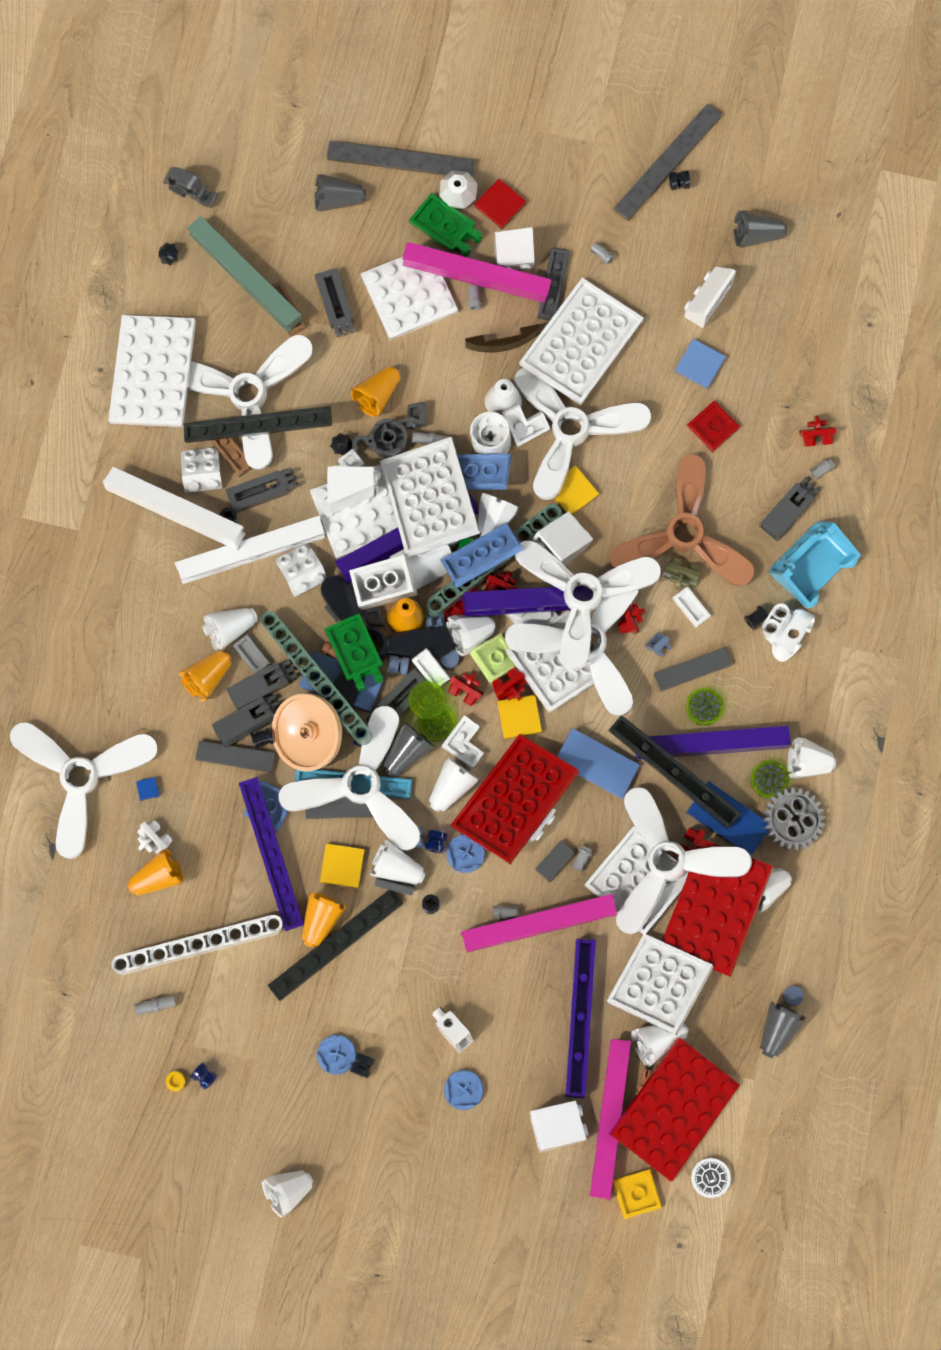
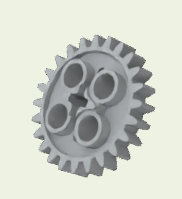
(779, 828)

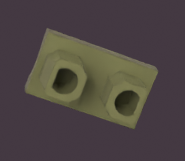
(681, 575)

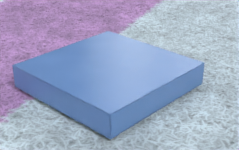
(700, 363)
(276, 811)

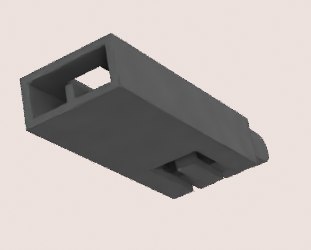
(334, 297)
(254, 493)
(786, 512)
(256, 686)
(400, 693)
(241, 723)

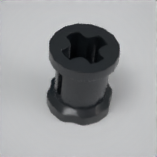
(227, 512)
(756, 617)
(261, 738)
(426, 899)

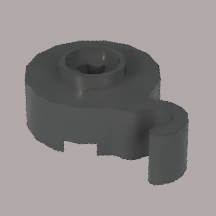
(186, 183)
(377, 435)

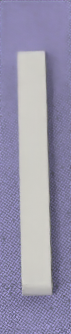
(187, 943)

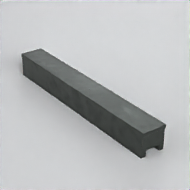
(674, 772)

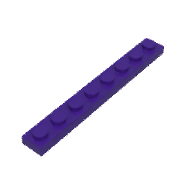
(271, 854)

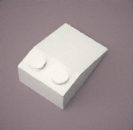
(515, 249)

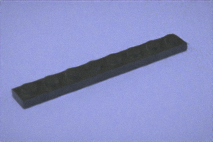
(257, 424)
(335, 945)

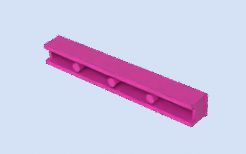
(476, 272)
(539, 923)
(610, 1114)

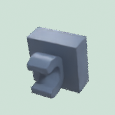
(435, 622)
(657, 642)

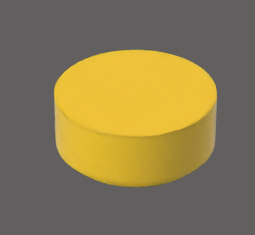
(175, 1081)

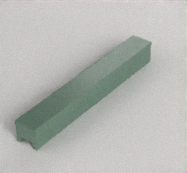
(244, 274)

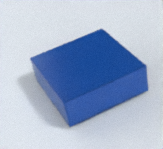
(147, 789)

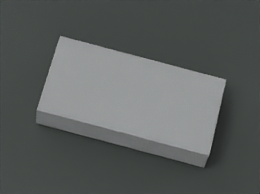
(251, 654)

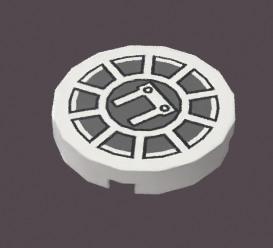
(710, 1178)

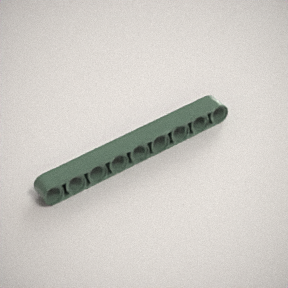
(526, 529)
(310, 671)

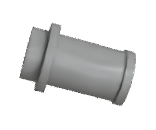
(605, 255)
(474, 297)
(825, 466)
(581, 858)
(504, 912)

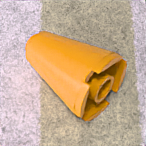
(376, 391)
(406, 616)
(205, 674)
(156, 875)
(320, 918)

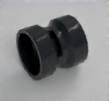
(679, 180)
(362, 1065)

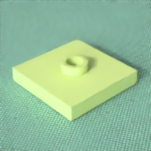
(492, 658)

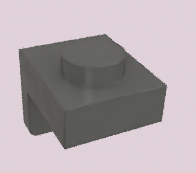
(415, 416)

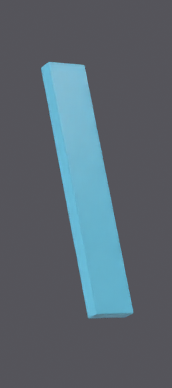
(361, 783)

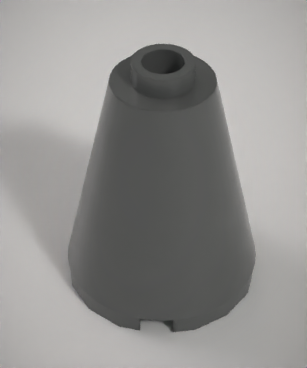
(337, 193)
(757, 229)
(406, 750)
(779, 1028)

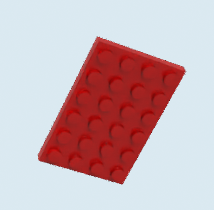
(514, 799)
(717, 914)
(674, 1109)

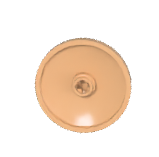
(306, 732)

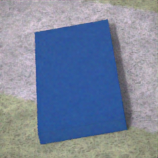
(745, 831)

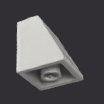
(349, 486)
(564, 538)
(558, 1126)

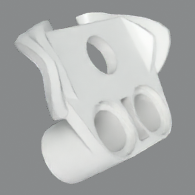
(782, 645)

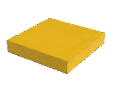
(575, 492)
(519, 717)
(342, 866)
(636, 1194)

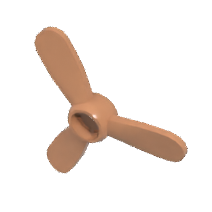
(716, 555)

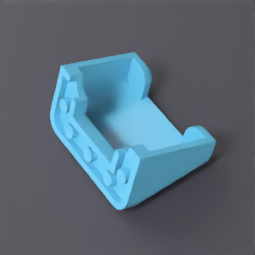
(814, 561)

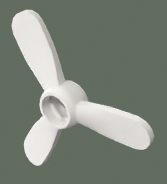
(277, 367)
(609, 421)
(620, 580)
(605, 676)
(116, 760)
(388, 815)
(705, 861)

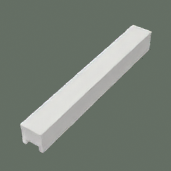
(174, 508)
(250, 550)

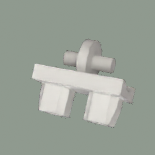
(150, 840)

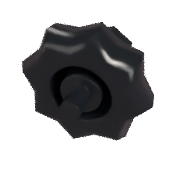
(168, 253)
(341, 444)

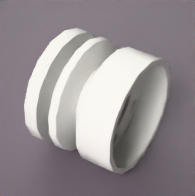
(487, 426)

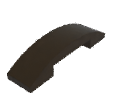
(478, 343)

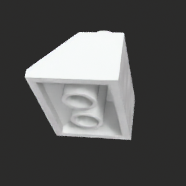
(709, 295)
(426, 566)
(383, 582)

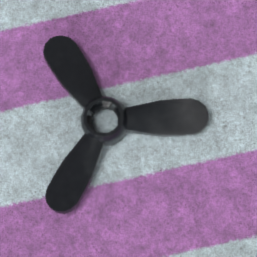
(409, 643)

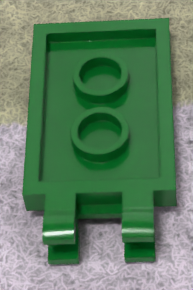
(445, 225)
(355, 650)

